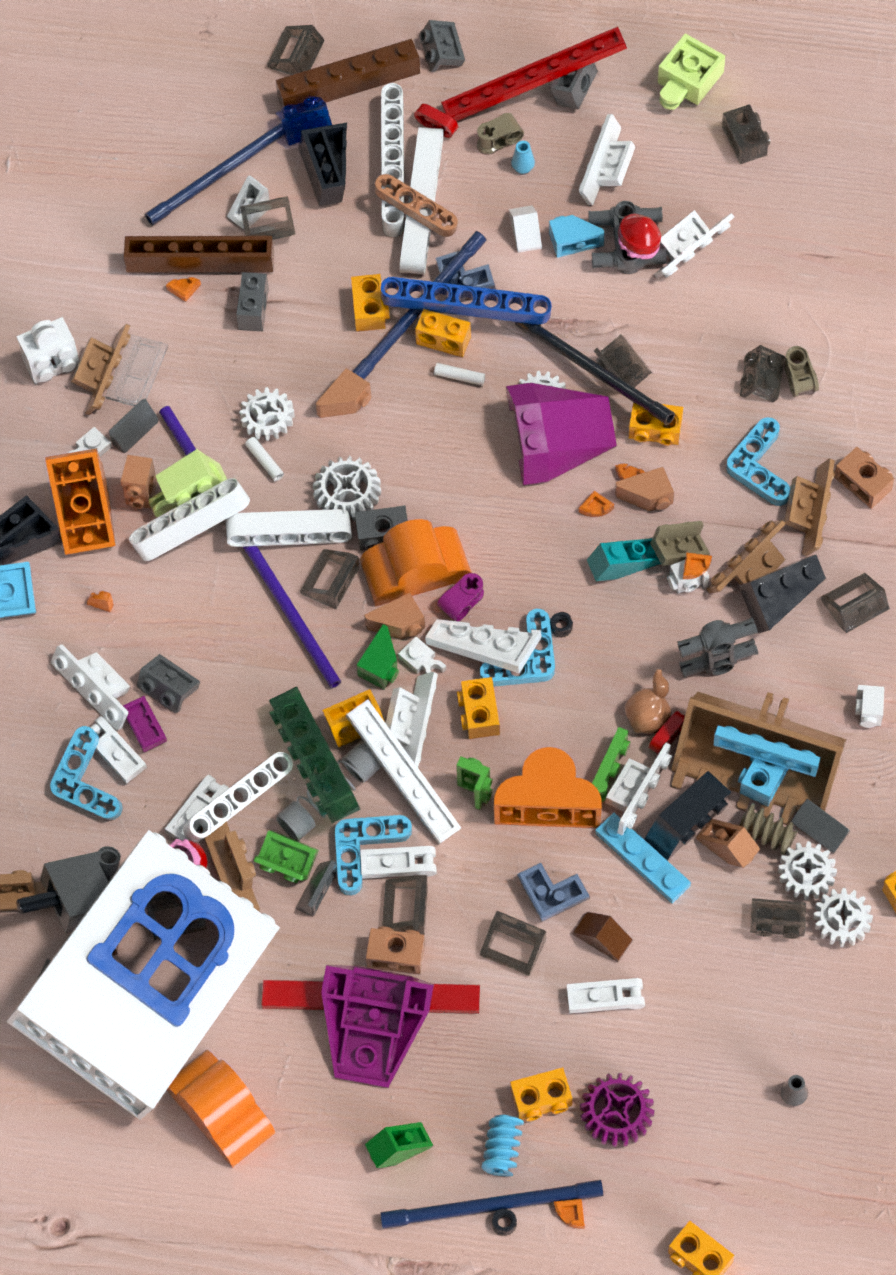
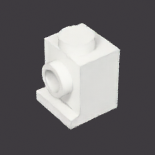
(679, 584)
(870, 705)

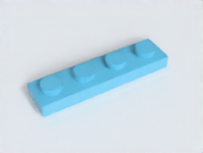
(759, 748)
(643, 859)

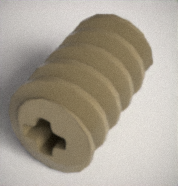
(768, 829)

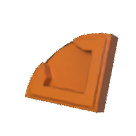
(184, 287)
(625, 471)
(596, 505)
(696, 565)
(102, 600)
(571, 1212)

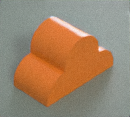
(81, 500)
(413, 561)
(548, 794)
(221, 1107)

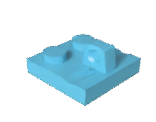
(16, 590)

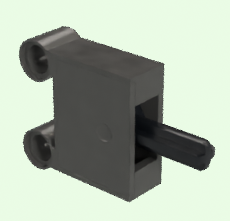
(73, 885)

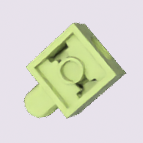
(689, 72)
(185, 481)

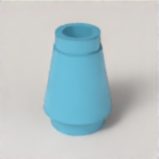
(523, 158)

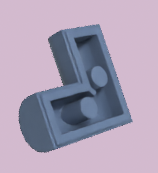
(475, 277)
(551, 898)

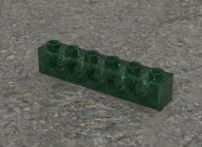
(314, 756)

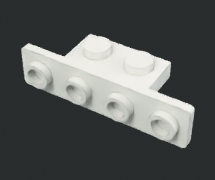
(607, 162)
(686, 237)
(95, 682)
(410, 714)
(632, 787)

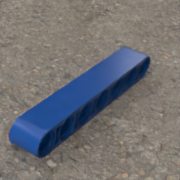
(475, 309)

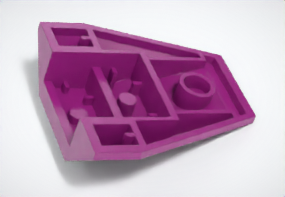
(558, 429)
(372, 1020)

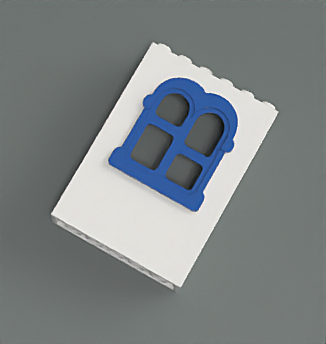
(111, 1020)

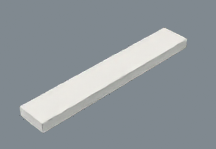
(403, 771)

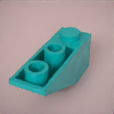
(621, 559)

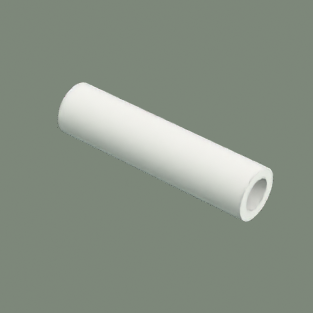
(459, 374)
(264, 459)

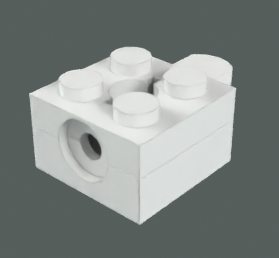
(47, 342)

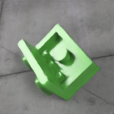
(475, 778)
(286, 856)

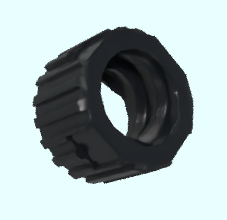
(561, 632)
(504, 1230)

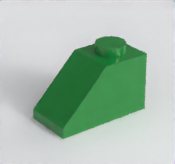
(379, 661)
(398, 1144)

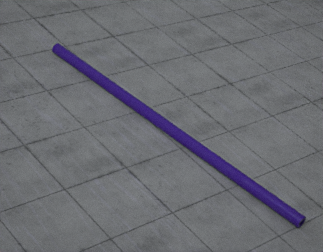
(265, 572)

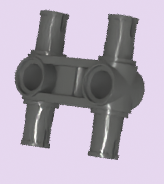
(617, 258)
(718, 647)

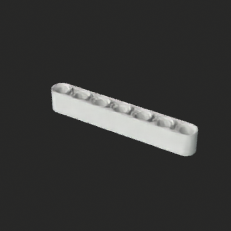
(392, 150)
(424, 180)

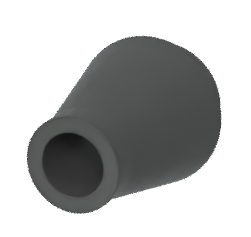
(792, 1095)

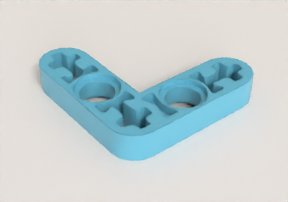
(751, 467)
(532, 666)
(74, 777)
(353, 844)

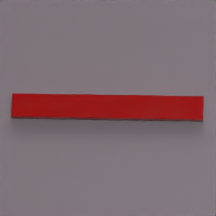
(534, 74)
(308, 996)

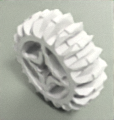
(347, 475)

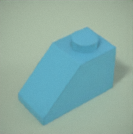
(574, 235)

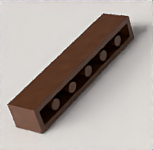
(351, 74)
(198, 254)

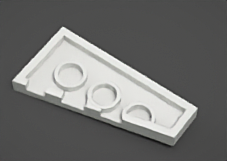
(497, 647)

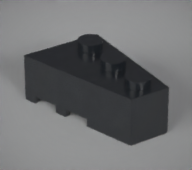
(325, 161)
(25, 531)
(778, 592)
(687, 815)

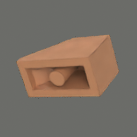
(344, 396)
(647, 490)
(400, 616)
(729, 842)

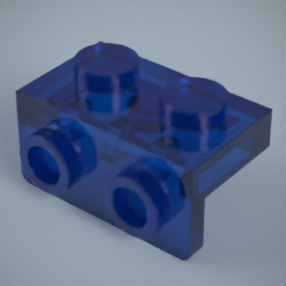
(303, 116)

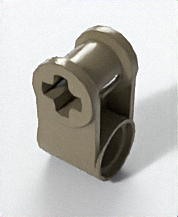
(500, 131)
(800, 375)

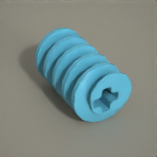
(500, 1145)

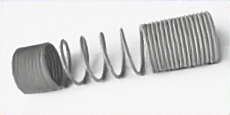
(296, 819)

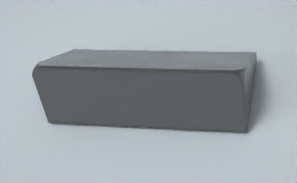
(133, 426)
(820, 826)
(317, 888)

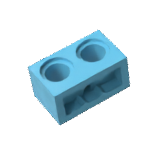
(768, 773)

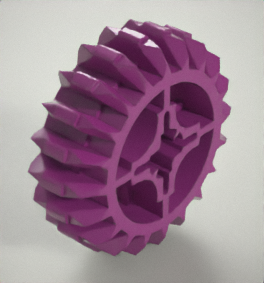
(634, 1097)

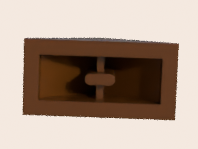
(603, 934)

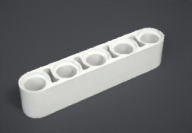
(189, 519)
(288, 528)
(226, 800)

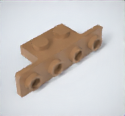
(96, 367)
(808, 505)
(756, 560)
(230, 862)
(17, 886)

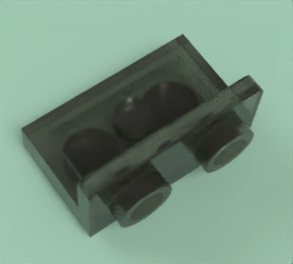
(623, 361)
(762, 373)
(778, 918)

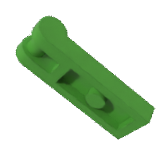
(610, 765)

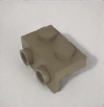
(675, 540)

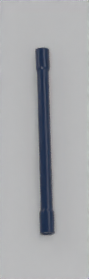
(165, 208)
(467, 251)
(406, 1216)

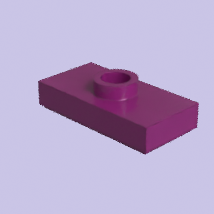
(144, 724)

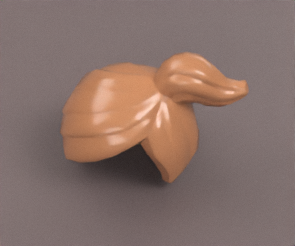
(648, 707)

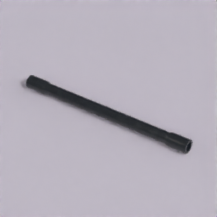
(653, 407)

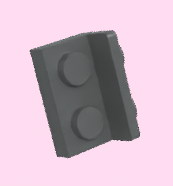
(441, 44)
(166, 682)

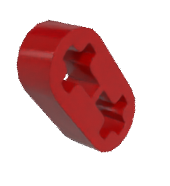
(434, 118)
(668, 732)

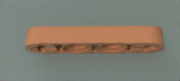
(413, 208)

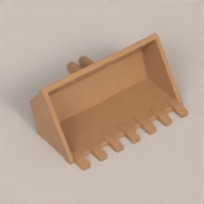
(698, 755)

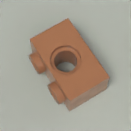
(138, 481)
(870, 489)
(407, 960)

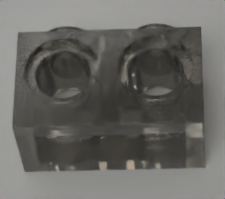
(741, 135)

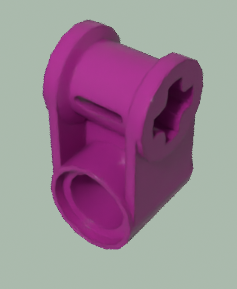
(459, 600)

